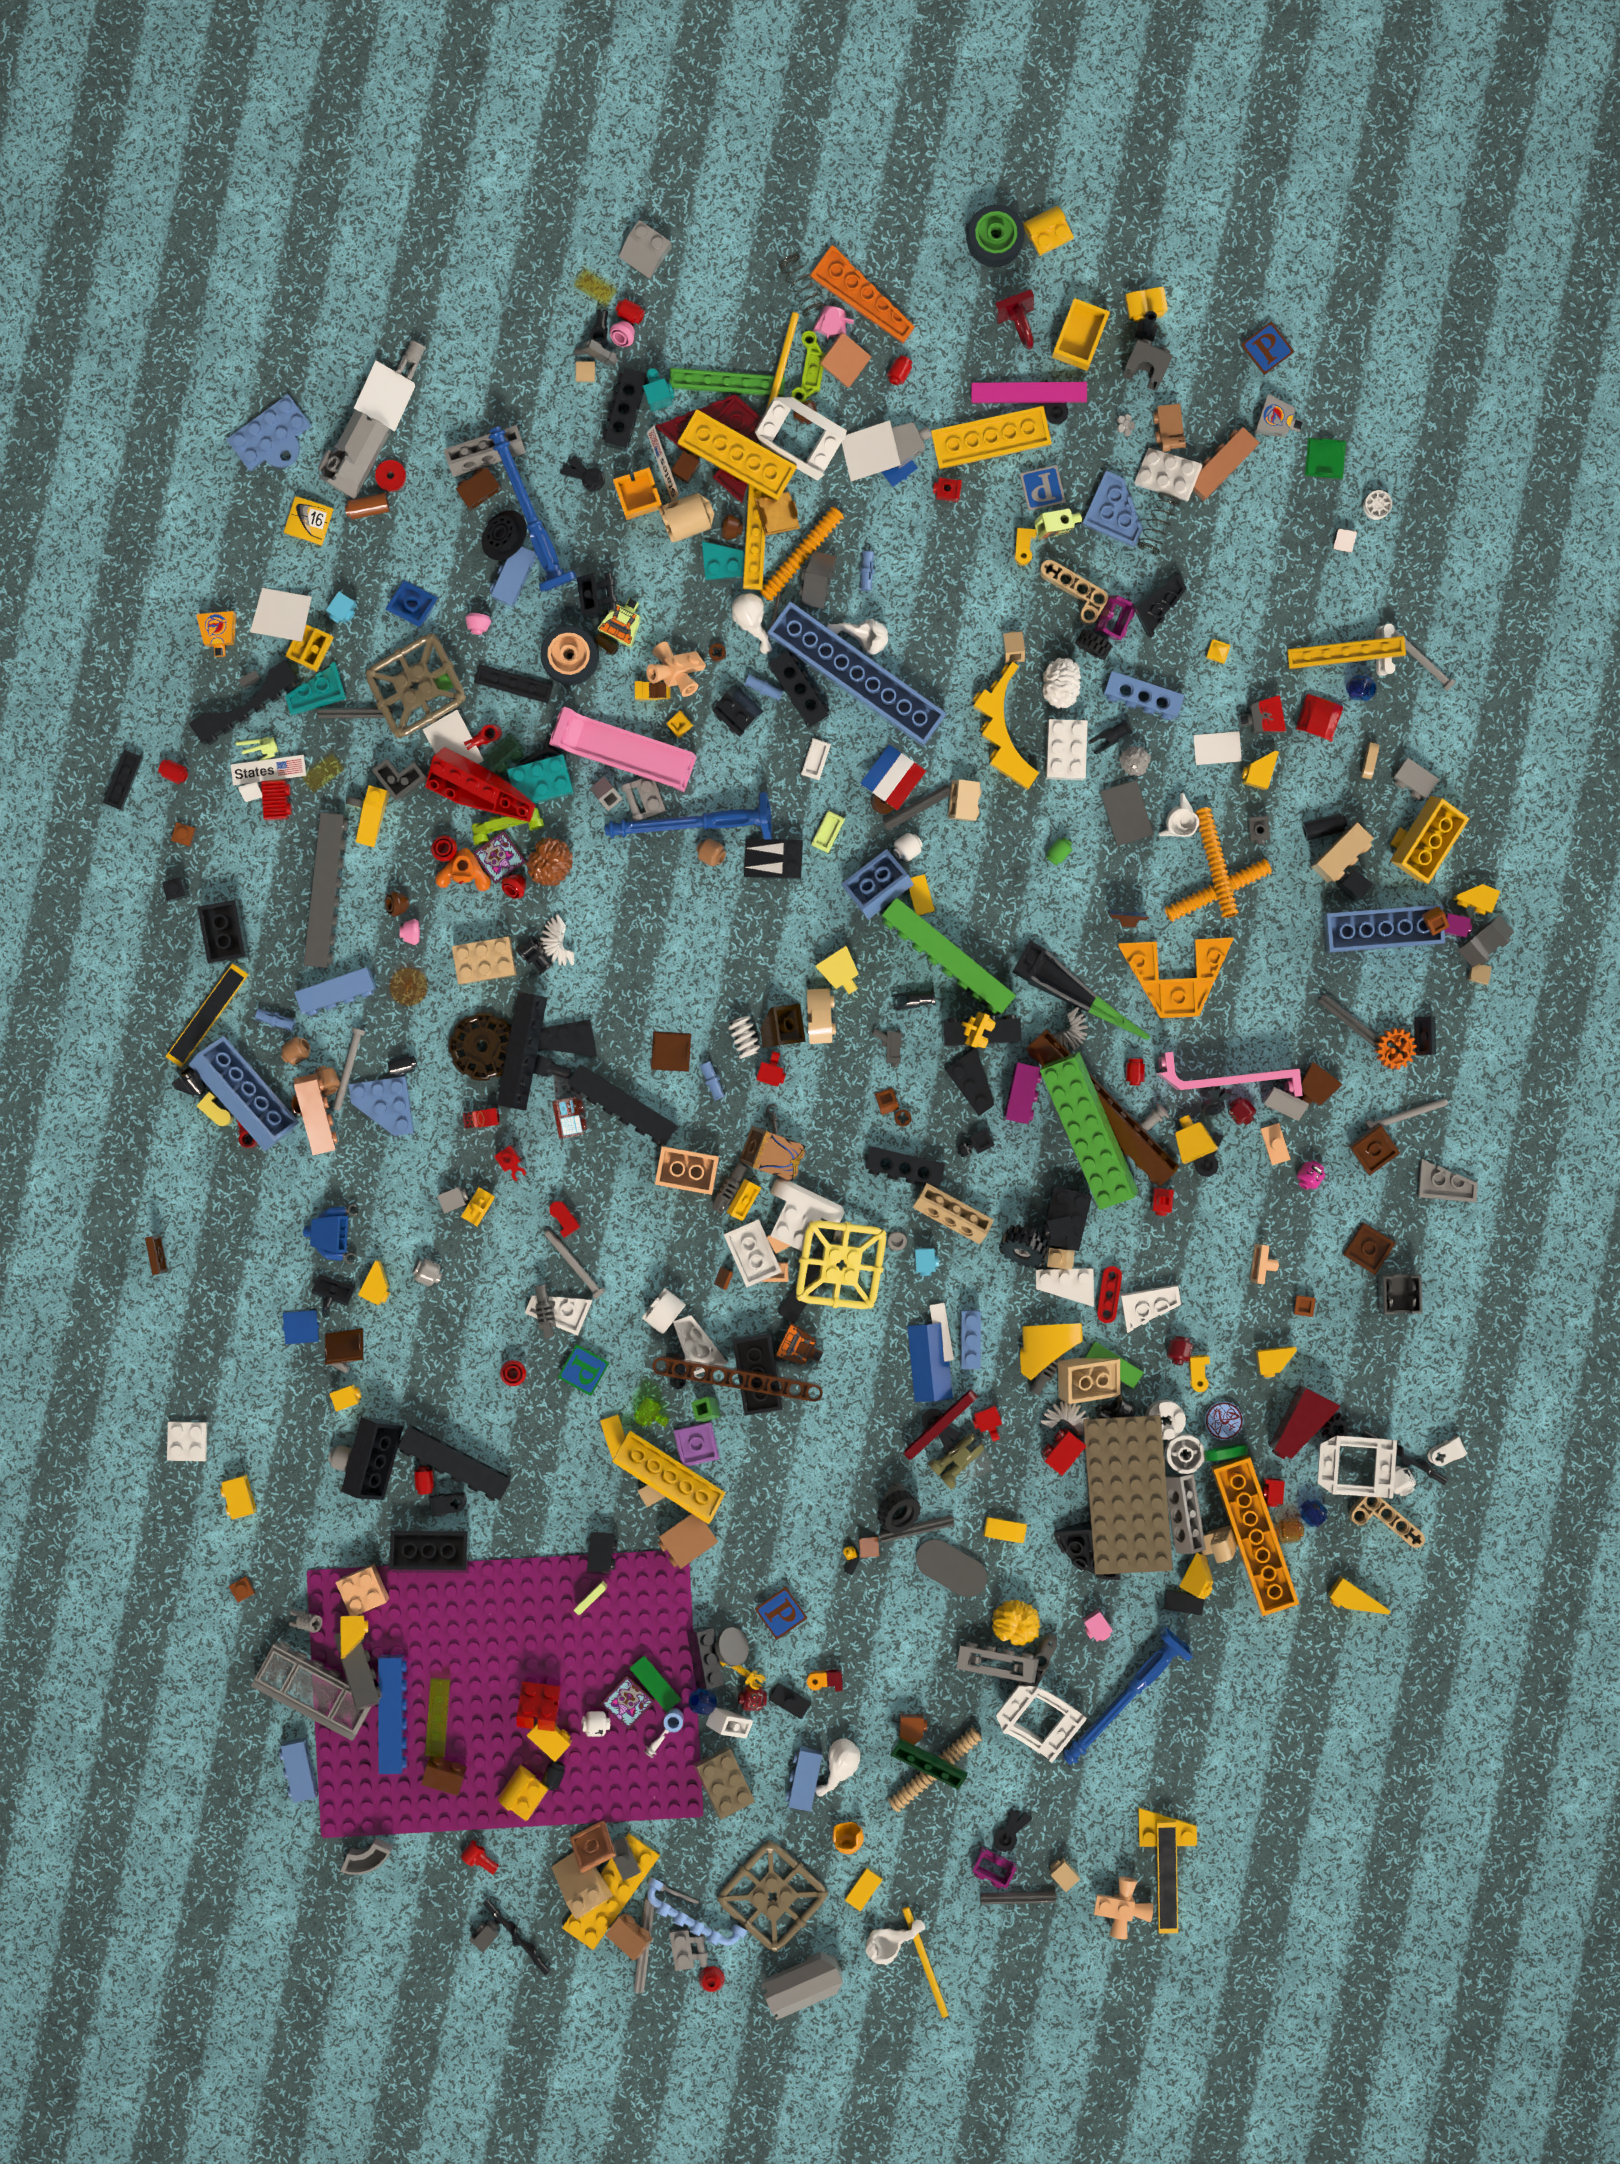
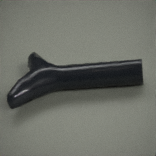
(546, 751)

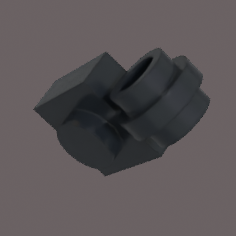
(980, 1142)
(677, 1383)

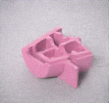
(831, 322)

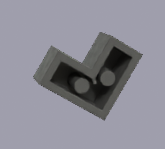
(817, 579)
(402, 783)

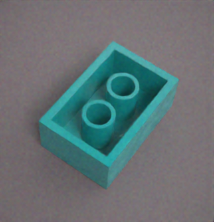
(542, 779)

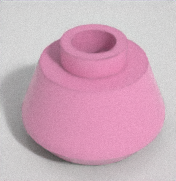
(622, 334)
(477, 623)
(410, 931)

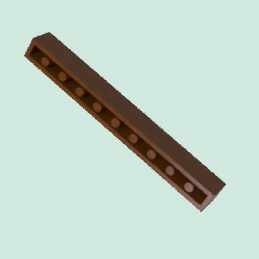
(1130, 1135)

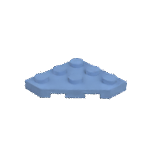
(1114, 511)
(385, 1103)

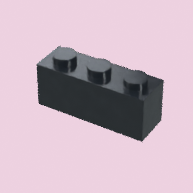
(704, 1658)

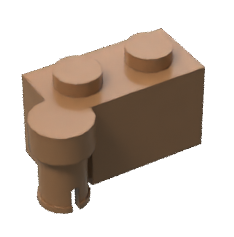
(1169, 427)

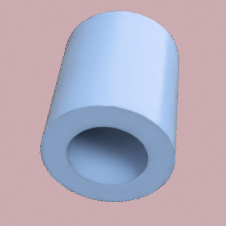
(673, 1720)

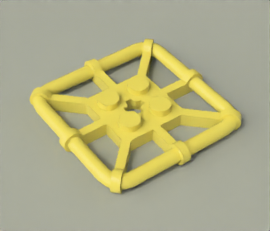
(834, 1254)

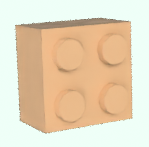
(362, 1590)

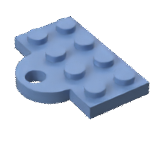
(271, 435)

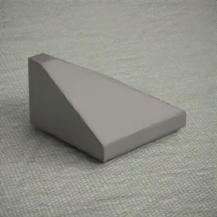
(342, 1366)

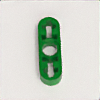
(1225, 1452)

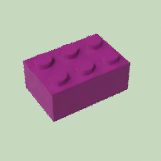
(1022, 1093)

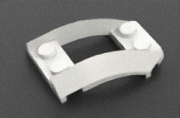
(823, 450)
(1384, 1466)
(1057, 1737)

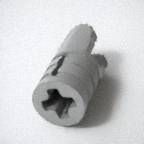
(412, 355)
(306, 1621)

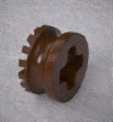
(718, 646)
(898, 1122)

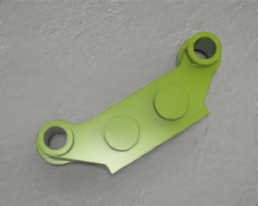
(812, 370)
(496, 823)

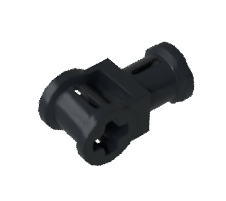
(534, 954)

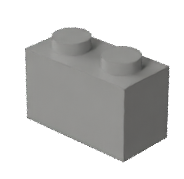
(1415, 779)

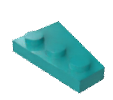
(722, 561)
(318, 692)

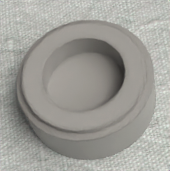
(897, 1241)

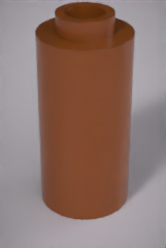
(367, 506)

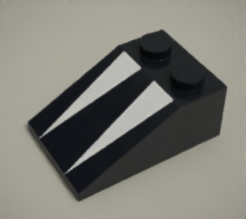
(773, 858)

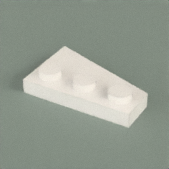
(1067, 1283)
(1147, 1304)
(568, 1312)
(697, 1344)

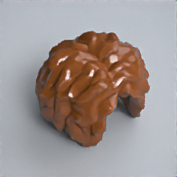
(550, 862)

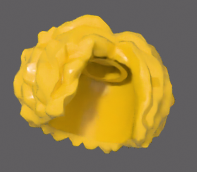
(1016, 1622)

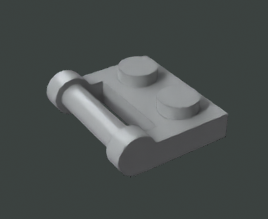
(649, 795)

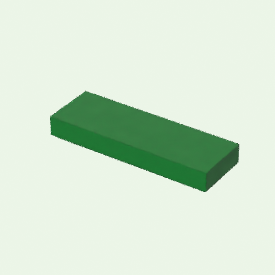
(655, 1683)

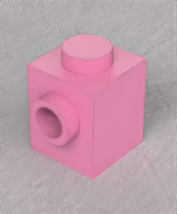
(1097, 1626)

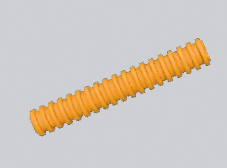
(801, 553)
(1216, 863)
(1208, 894)

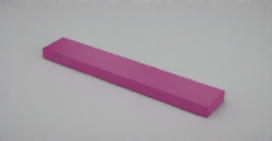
(1029, 392)

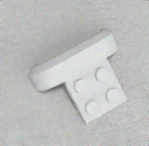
(799, 1210)

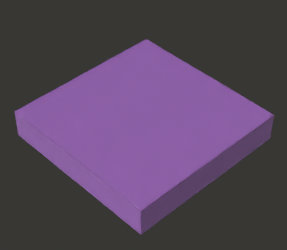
(696, 1444)

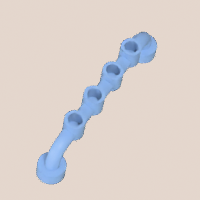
(681, 1918)

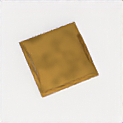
(777, 515)

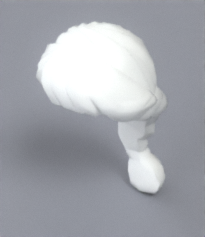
(748, 614)
(869, 633)
(843, 1762)
(885, 1944)

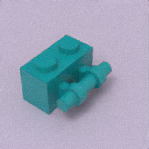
(657, 392)

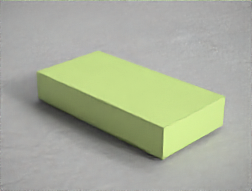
(828, 831)
(591, 1597)

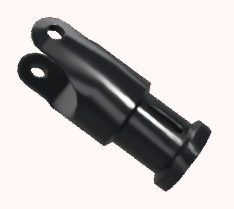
(1112, 735)
(916, 999)

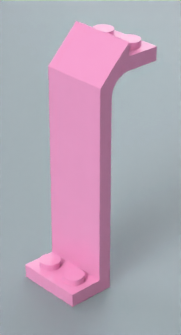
(622, 749)
(1166, 1062)

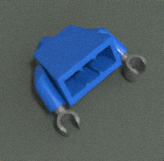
(330, 1232)

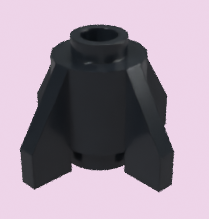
(189, 1082)

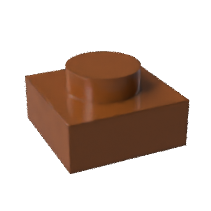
(183, 834)
(1304, 1306)
(241, 1589)

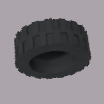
(906, 1518)

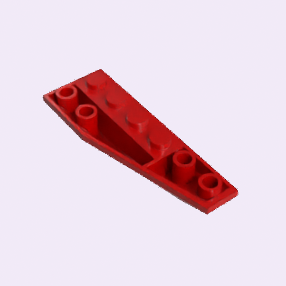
(476, 786)

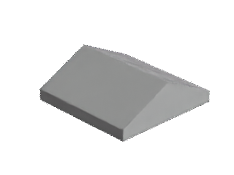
(1285, 1103)

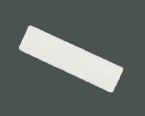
(938, 1315)

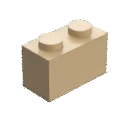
(964, 800)

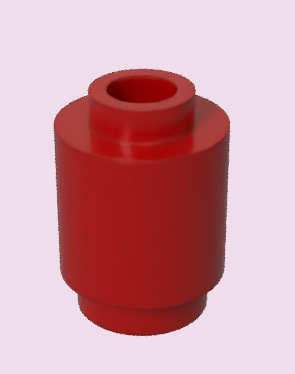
(630, 311)
(899, 370)
(173, 771)
(1135, 1072)
(424, 1480)

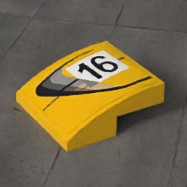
(308, 520)

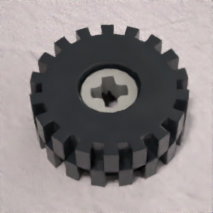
(1024, 1246)

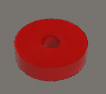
(396, 482)

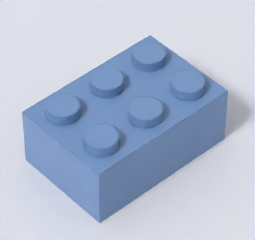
(877, 884)

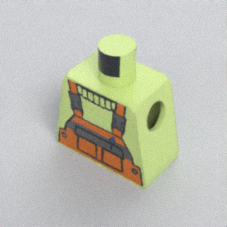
(1056, 523)
(622, 624)

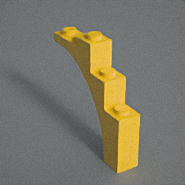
(1007, 758)

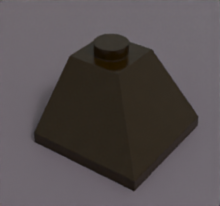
(783, 1026)

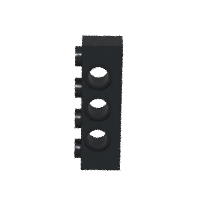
(622, 439)
(789, 661)
(877, 1154)

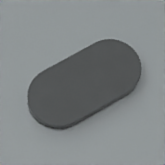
(951, 1567)

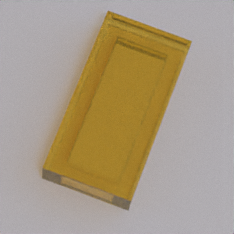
(595, 288)
(323, 773)

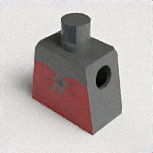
(1265, 717)

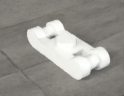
(1385, 665)

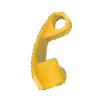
(1045, 1344)

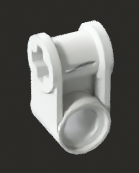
(1450, 1451)

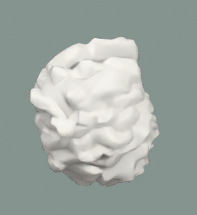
(1061, 683)

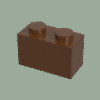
(478, 488)
(444, 1775)

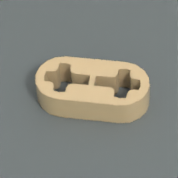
(1370, 760)

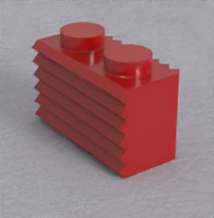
(275, 800)

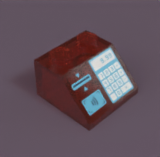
(568, 1117)

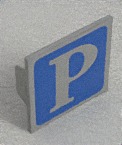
(1042, 488)

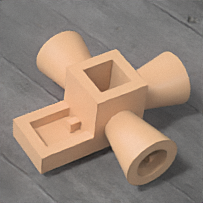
(675, 668)
(1122, 1908)

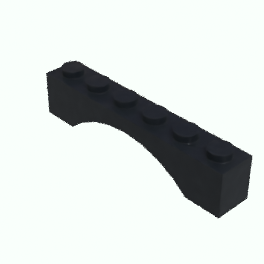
(278, 681)

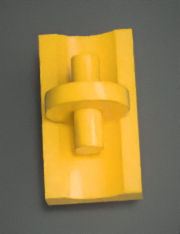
(975, 1029)
(478, 1206)

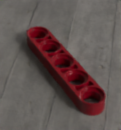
(940, 1424)

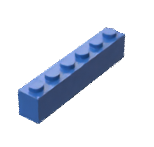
(391, 1714)

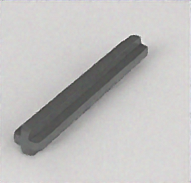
(351, 712)
(917, 807)
(1349, 1020)
(919, 1528)
(1018, 1897)

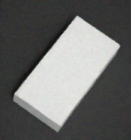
(816, 759)

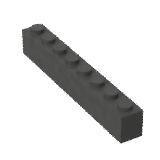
(325, 890)

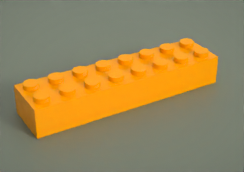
(1255, 1535)

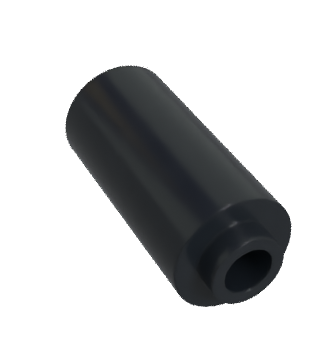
(1324, 826)

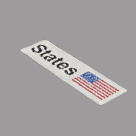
(663, 464)
(268, 770)

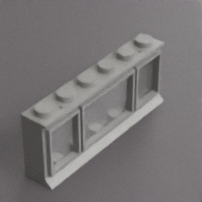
(310, 1689)

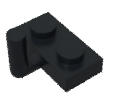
(332, 1291)

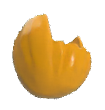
(847, 1837)

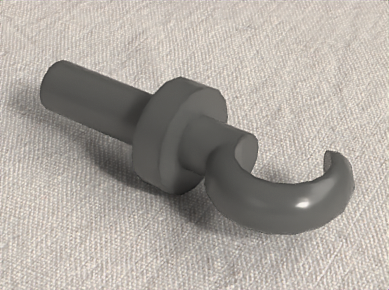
(773, 1119)

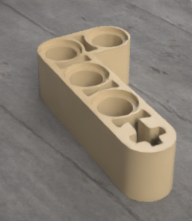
(1071, 588)
(1391, 1520)
(1220, 1543)

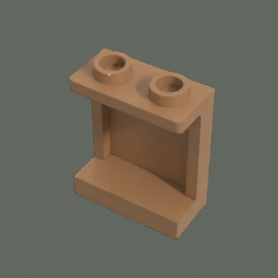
(686, 1540)

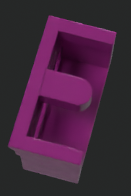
(1126, 614)
(995, 1879)

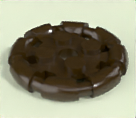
(470, 1043)

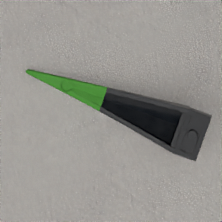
(1049, 975)

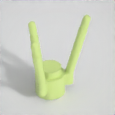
(267, 746)

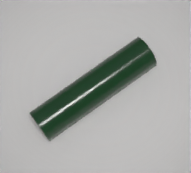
(928, 1763)

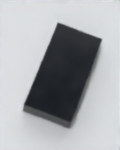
(1183, 1602)

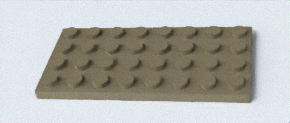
(1128, 1494)

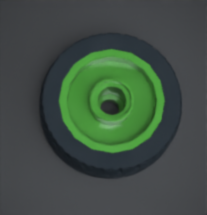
(995, 221)

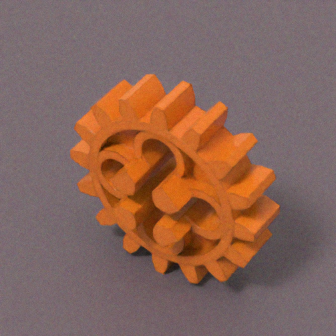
(1396, 1059)

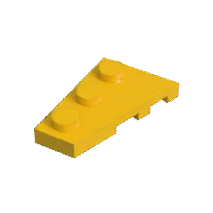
(1148, 1833)

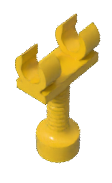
(750, 1676)

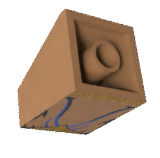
(772, 1153)

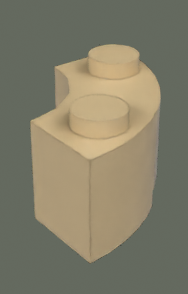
(819, 1016)

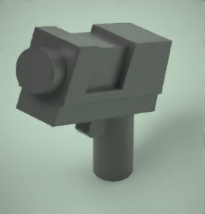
(597, 351)
(892, 1041)

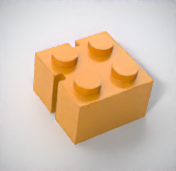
(638, 496)

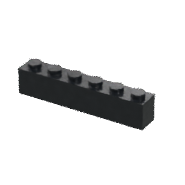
(522, 1051)
(622, 1104)
(454, 1462)

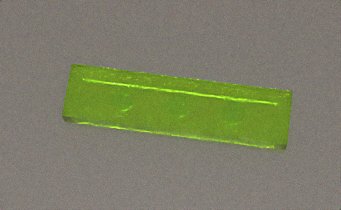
(437, 1717)

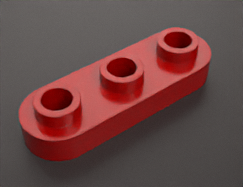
(1109, 1303)

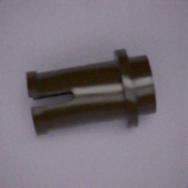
(606, 644)

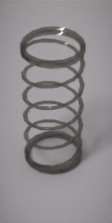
(794, 258)
(1142, 545)

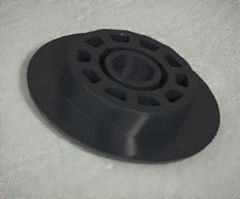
(500, 532)

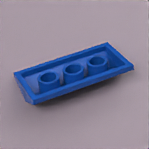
(929, 1371)

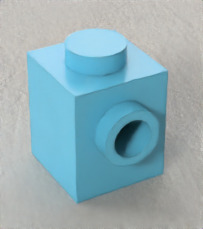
(341, 608)
(926, 1261)

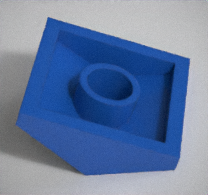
(412, 603)

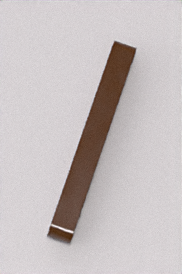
(745, 1384)

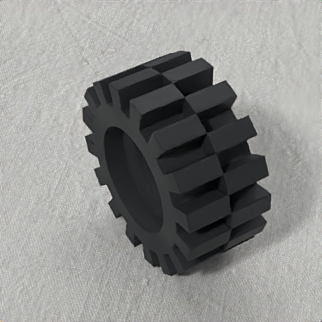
(1093, 644)

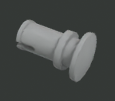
(1154, 1117)

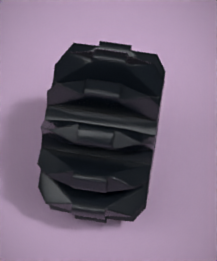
(1337, 1421)

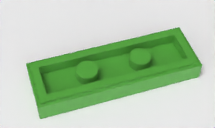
(1128, 1373)

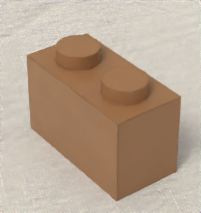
(629, 1936)

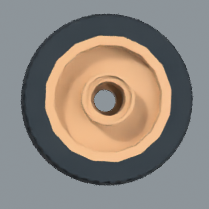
(561, 643)

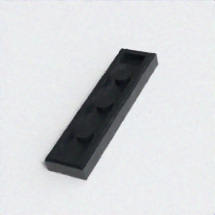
(513, 684)
(792, 1307)

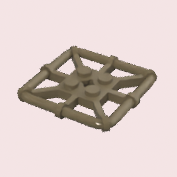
(426, 689)
(772, 1908)

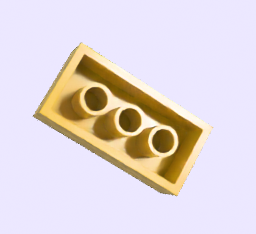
(1429, 839)

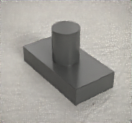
(625, 1859)

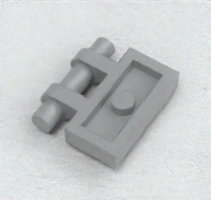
(682, 1949)

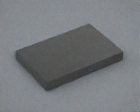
(1126, 813)

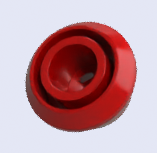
(448, 852)
(514, 886)
(507, 1373)
(711, 1979)

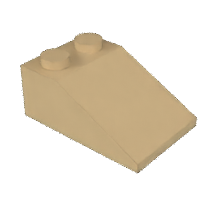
(1088, 1379)
(580, 1890)

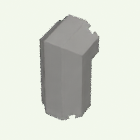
(354, 454)
(803, 1984)

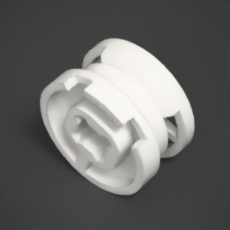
(1377, 504)

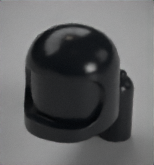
(1118, 1408)

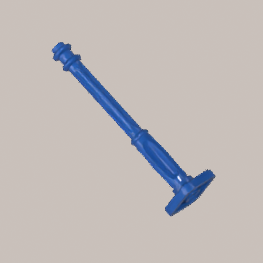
(540, 540)
(723, 819)
(1143, 1678)

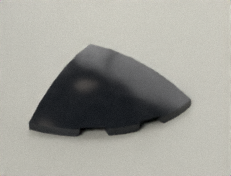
(1078, 1545)

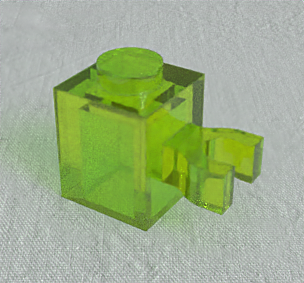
(648, 1412)

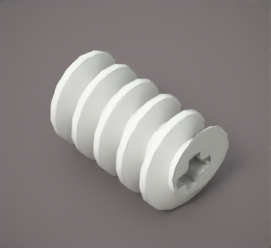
(744, 1037)

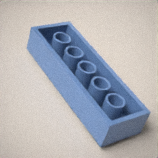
(1379, 929)
(244, 1093)

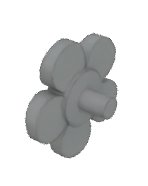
(1125, 424)

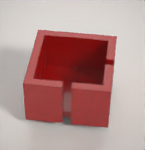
(1063, 1451)
(540, 1702)

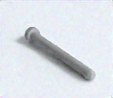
(1426, 663)
(348, 1067)
(1407, 1114)
(574, 1264)

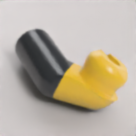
(852, 1558)

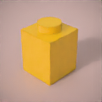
(345, 1397)

